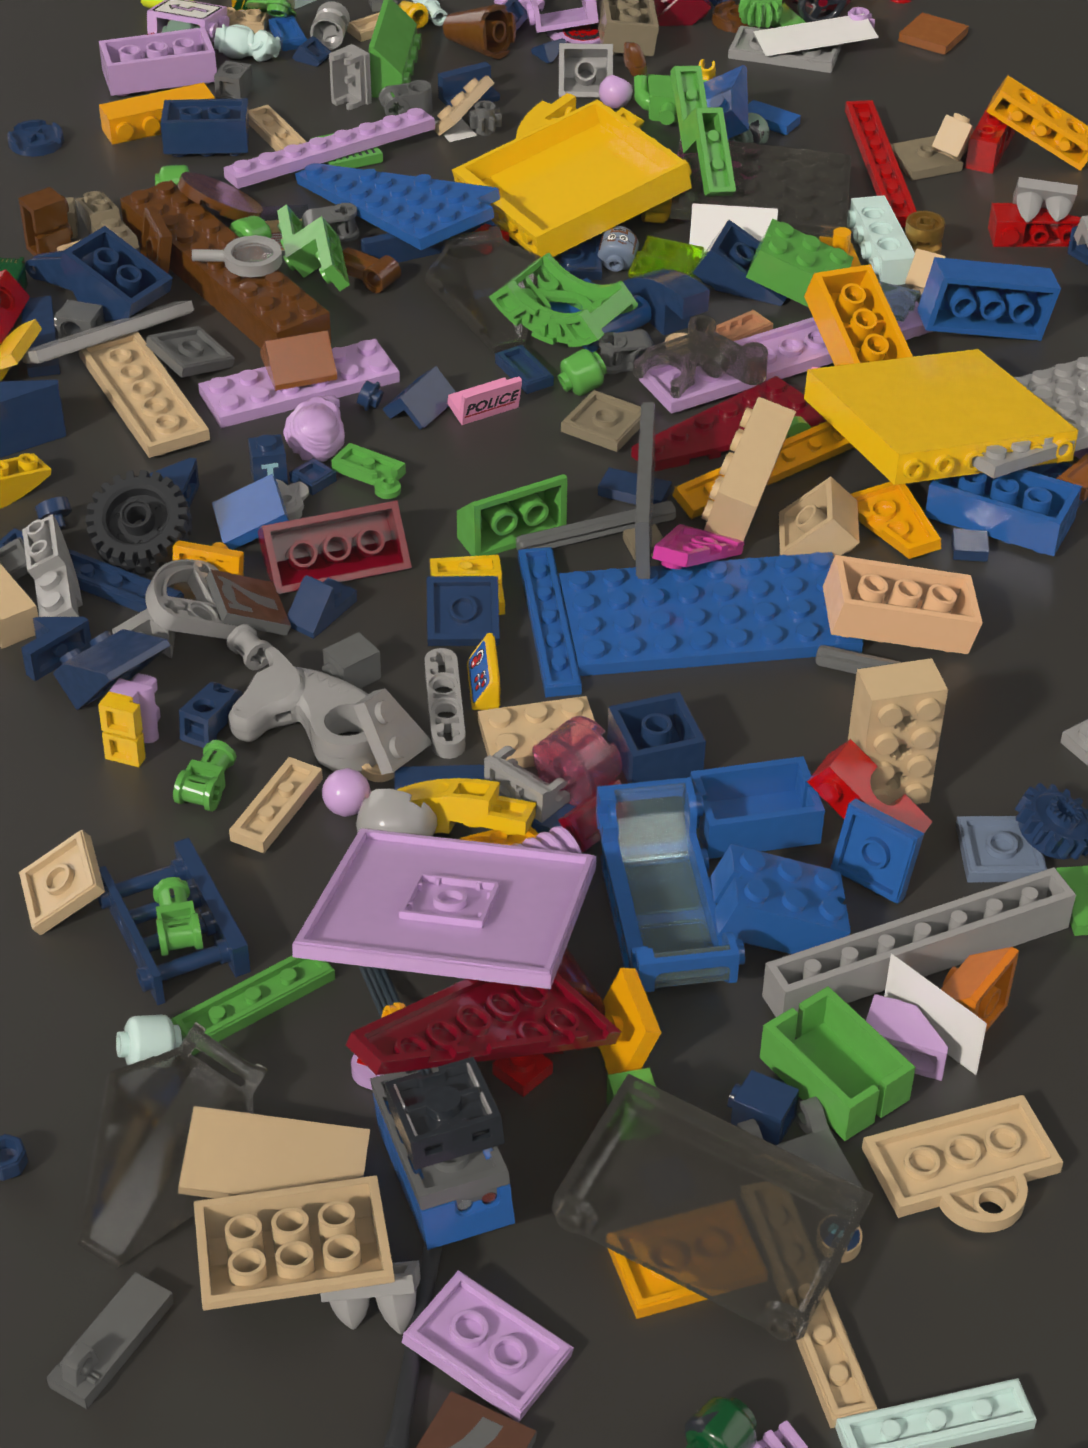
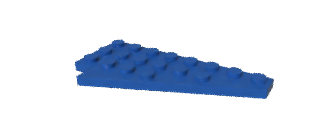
(406, 206)

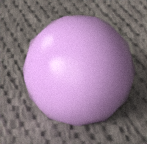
(615, 92)
(345, 791)

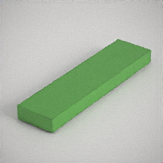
(256, 997)

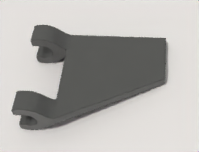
(817, 1145)

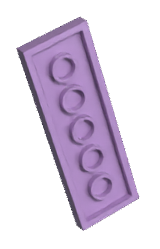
(253, 396)

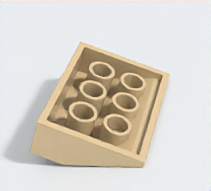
(292, 1242)

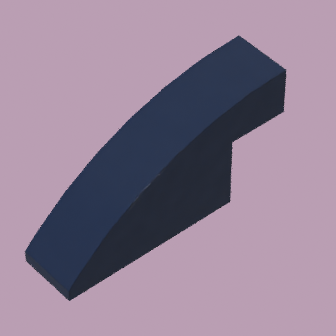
(672, 298)

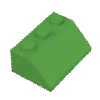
(496, 521)

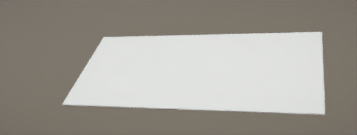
(814, 35)

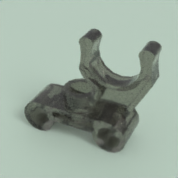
(707, 350)

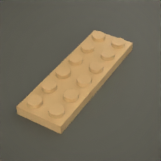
(144, 395)

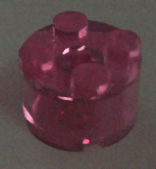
(578, 756)

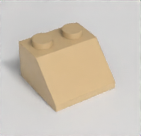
(820, 522)

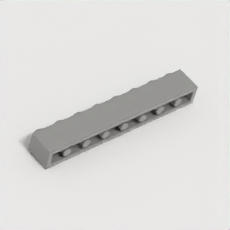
(924, 941)

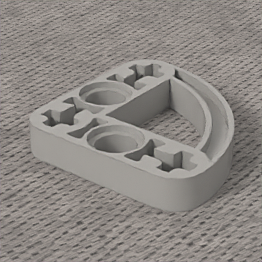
(183, 614)

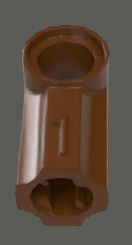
(374, 272)

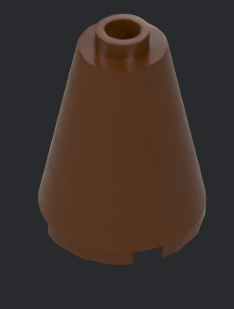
(482, 28)

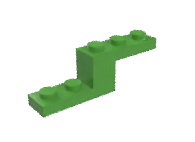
(703, 131)
(312, 248)

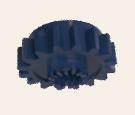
(1053, 822)

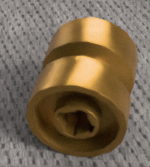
(925, 231)

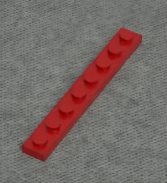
(879, 157)

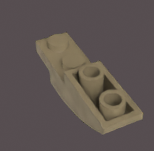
(100, 211)

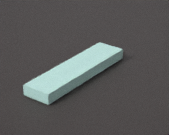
(942, 1419)

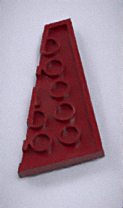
(481, 1023)

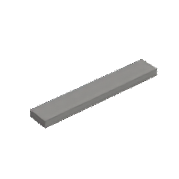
(107, 332)

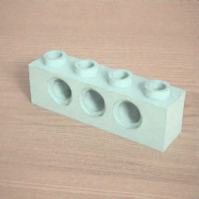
(880, 238)

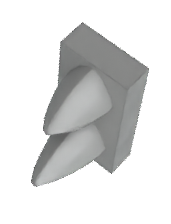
(1036, 194)
(394, 1299)

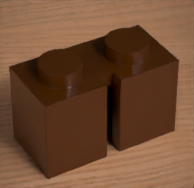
(45, 221)

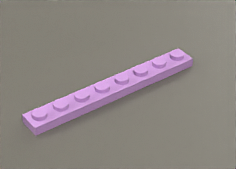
(328, 148)

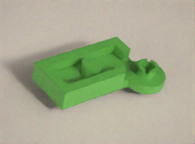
(371, 468)

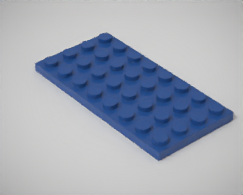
(700, 614)

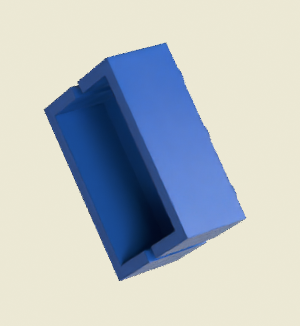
(758, 806)
(778, 901)

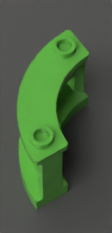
(555, 284)

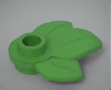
(275, 8)

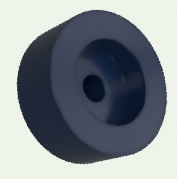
(57, 506)

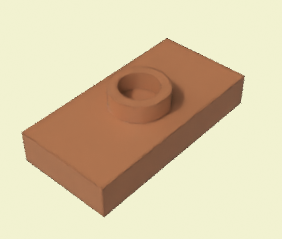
(744, 326)

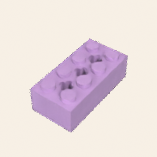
(157, 61)

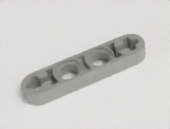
(444, 702)

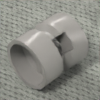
(330, 24)

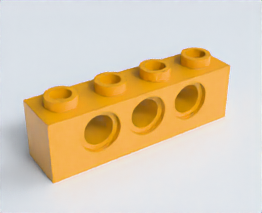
(1041, 122)

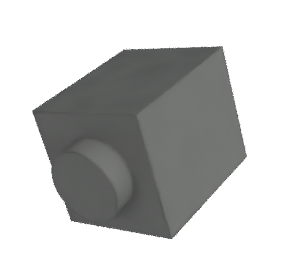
(353, 661)

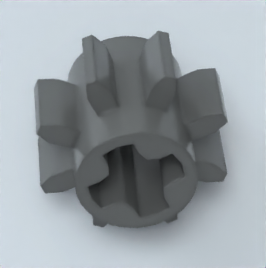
(485, 118)

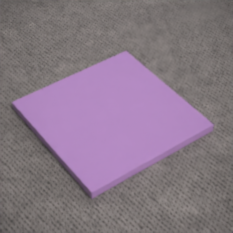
(449, 908)

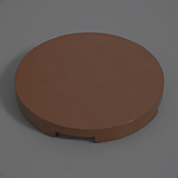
(218, 196)

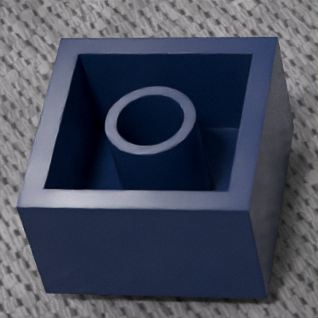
(656, 738)

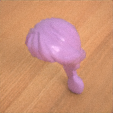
(315, 428)

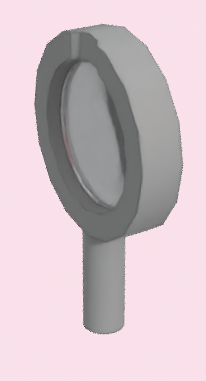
(245, 256)

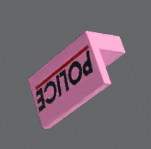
(485, 400)

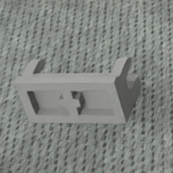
(350, 77)
(524, 785)

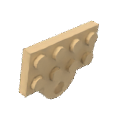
(965, 1162)

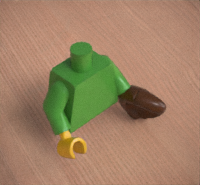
(654, 91)

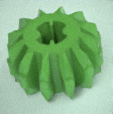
(760, 12)

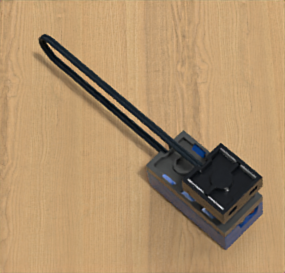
(442, 1141)

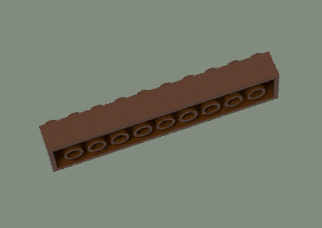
(258, 306)

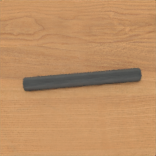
(592, 528)

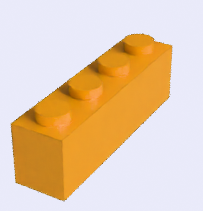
(142, 115)

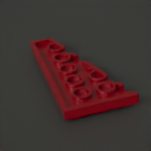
(715, 428)

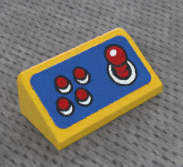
(484, 675)

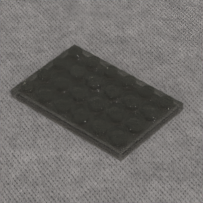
(801, 183)

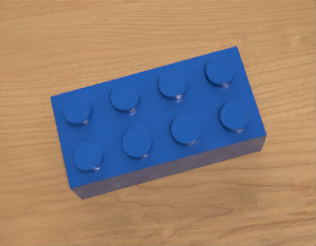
(988, 299)
(1013, 508)

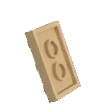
(527, 725)

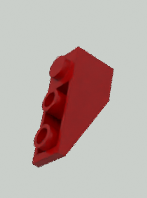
(1011, 230)

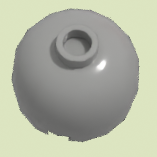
(394, 812)

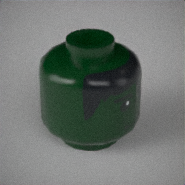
(721, 1424)

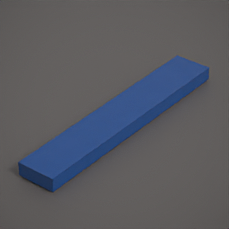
(549, 622)

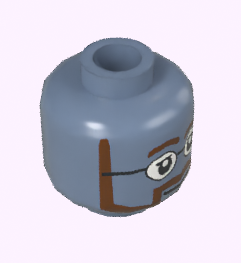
(618, 247)

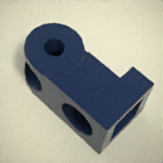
(206, 713)

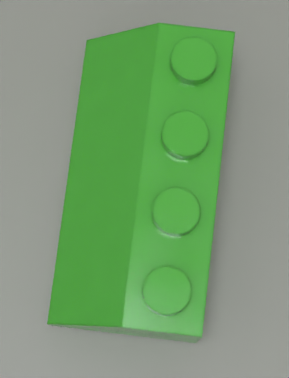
(393, 48)

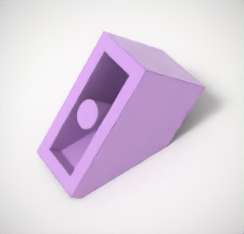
(910, 1034)

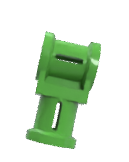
(205, 779)
(176, 918)

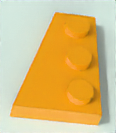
(897, 519)

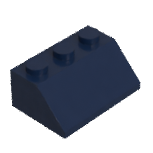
(205, 127)

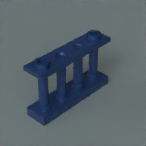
(214, 920)

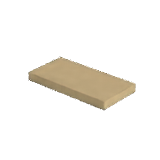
(260, 1153)

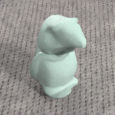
(240, 41)

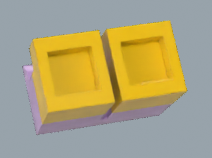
(129, 719)

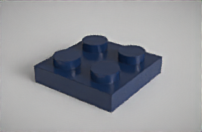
(462, 610)

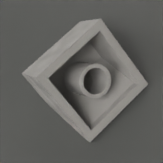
(584, 68)

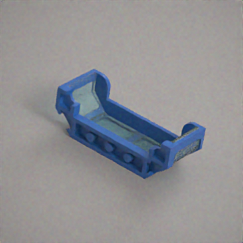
(662, 885)

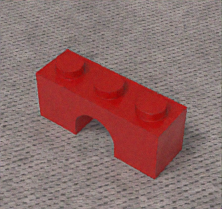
(847, 776)

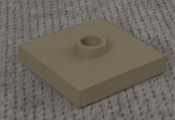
(920, 161)
(603, 421)

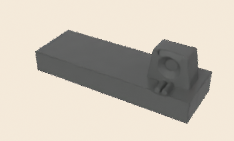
(110, 1340)

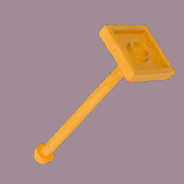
(630, 1012)

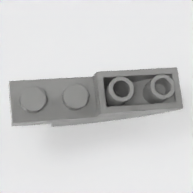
(52, 569)

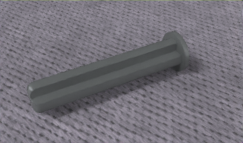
(848, 660)

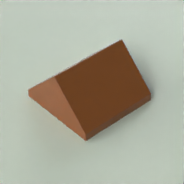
(299, 360)

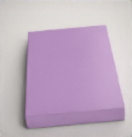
(487, 1345)

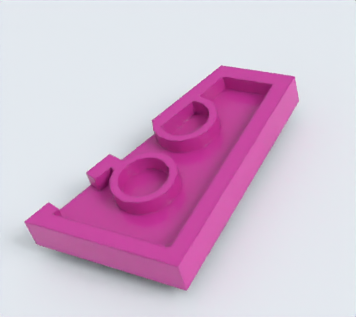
(693, 546)

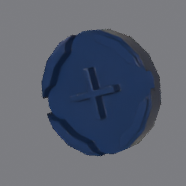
(35, 138)

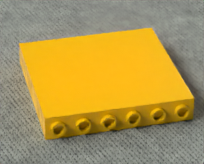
(576, 178)
(933, 413)

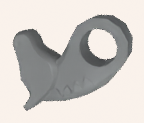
(316, 699)

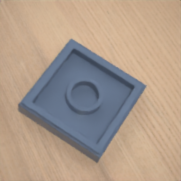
(996, 849)

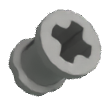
(247, 644)

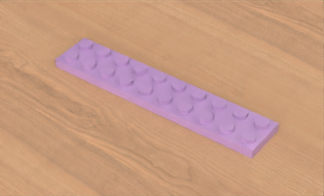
(790, 352)

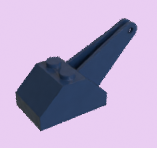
(105, 273)

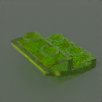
(666, 254)

